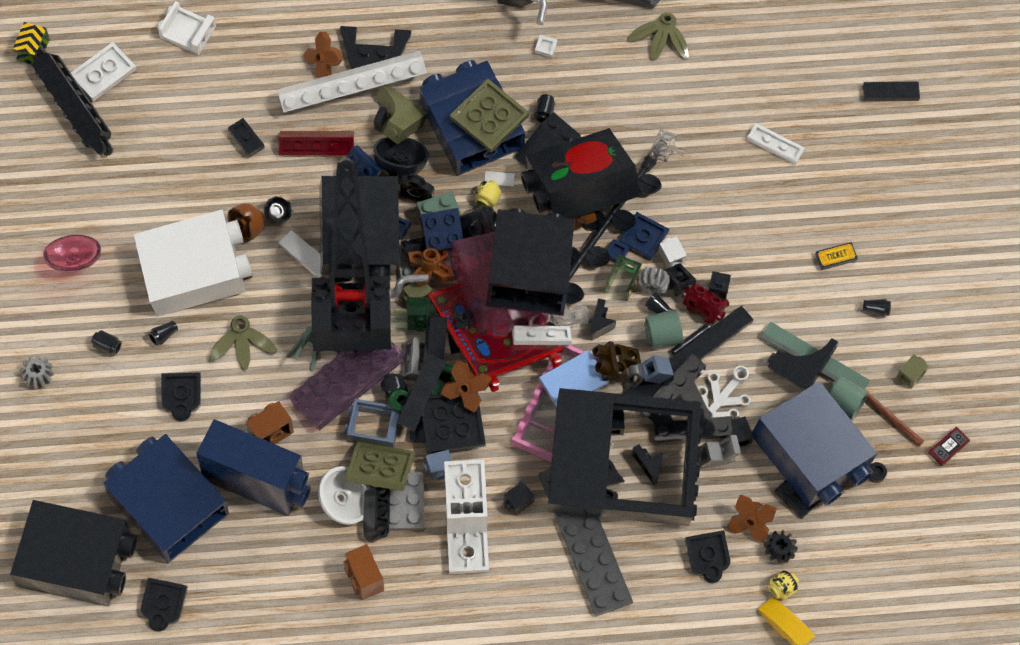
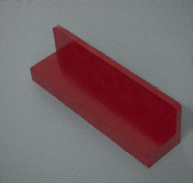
(315, 142)

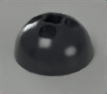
(400, 158)

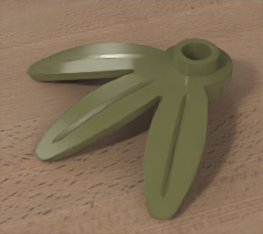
(663, 29)
(242, 345)

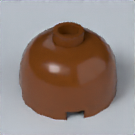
(249, 220)

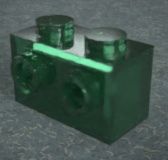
(417, 311)

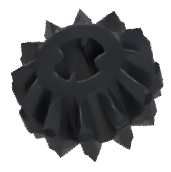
(773, 549)

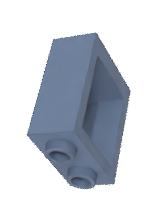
(376, 408)

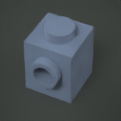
(656, 369)
(435, 464)

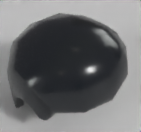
(277, 210)

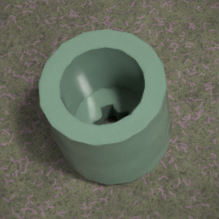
(663, 329)
(848, 396)

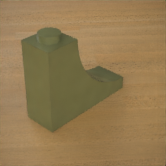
(403, 114)

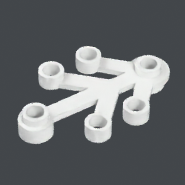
(721, 399)

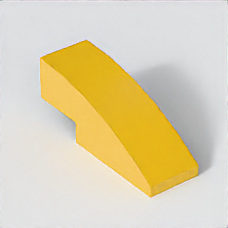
(786, 623)

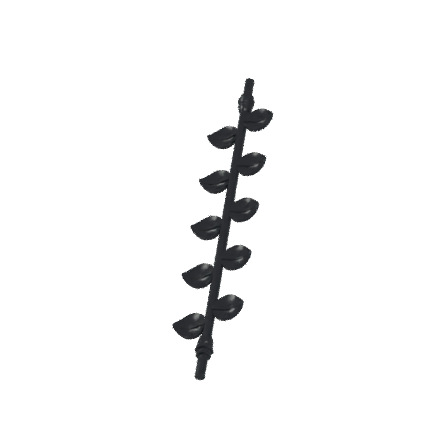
(621, 220)

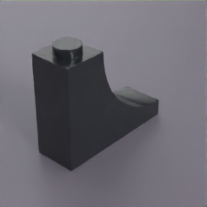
(802, 369)

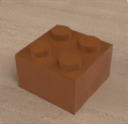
(271, 424)
(364, 572)

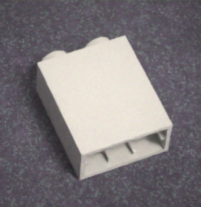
(192, 262)

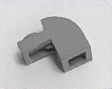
(719, 453)

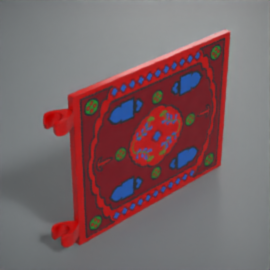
(488, 352)

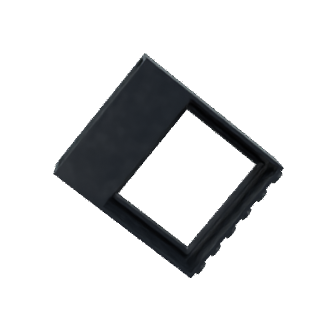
(583, 452)

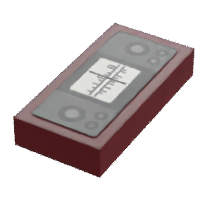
(949, 446)

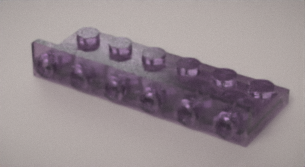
(342, 382)

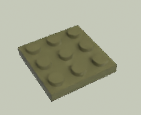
(489, 115)
(380, 466)

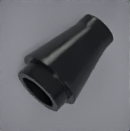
(657, 304)
(878, 306)
(162, 333)

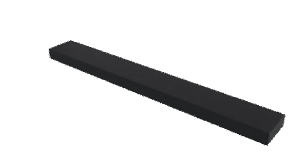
(700, 347)

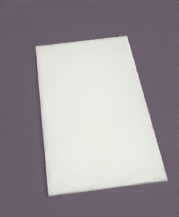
(500, 178)

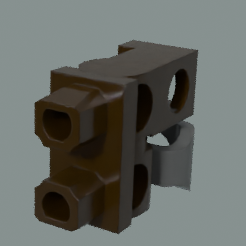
(617, 363)

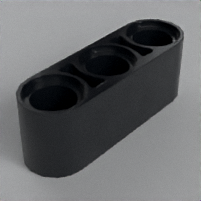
(376, 513)

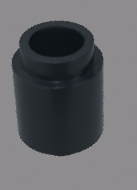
(544, 107)
(106, 342)

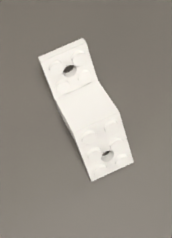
(466, 516)

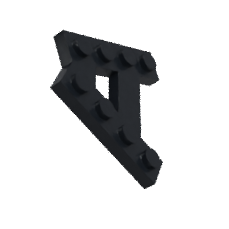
(684, 385)

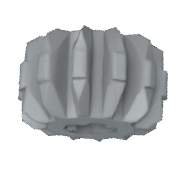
(653, 280)
(40, 378)

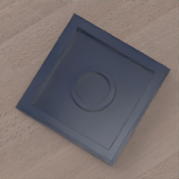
(644, 236)

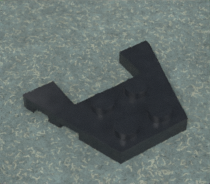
(366, 54)

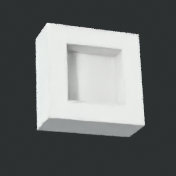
(545, 46)

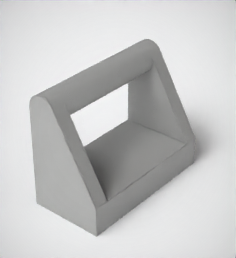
(410, 365)

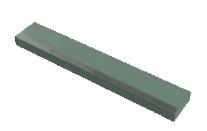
(795, 346)

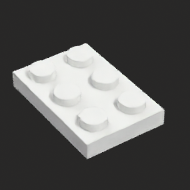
(103, 71)

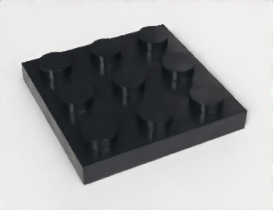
(451, 425)

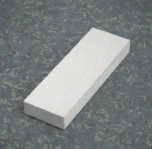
(775, 143)
(302, 252)
(541, 335)

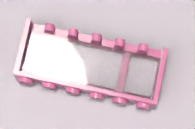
(537, 427)

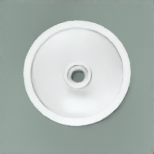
(351, 507)

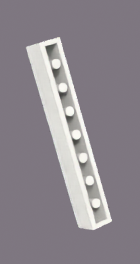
(351, 81)

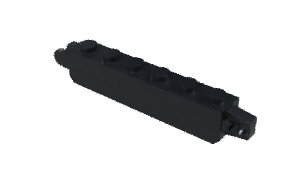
(72, 101)

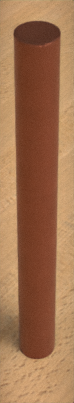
(894, 420)

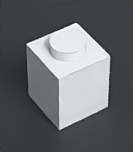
(672, 252)

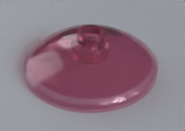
(72, 253)

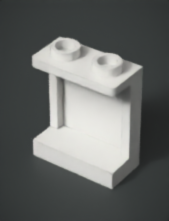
(186, 28)

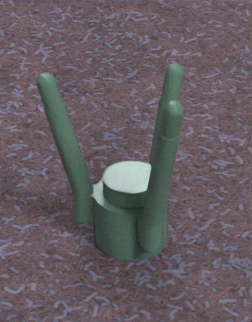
(305, 339)

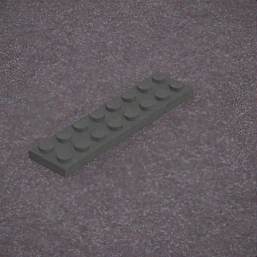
(592, 559)

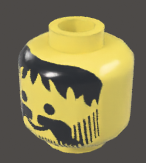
(487, 193)
(783, 585)

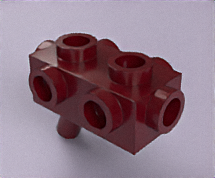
(704, 303)

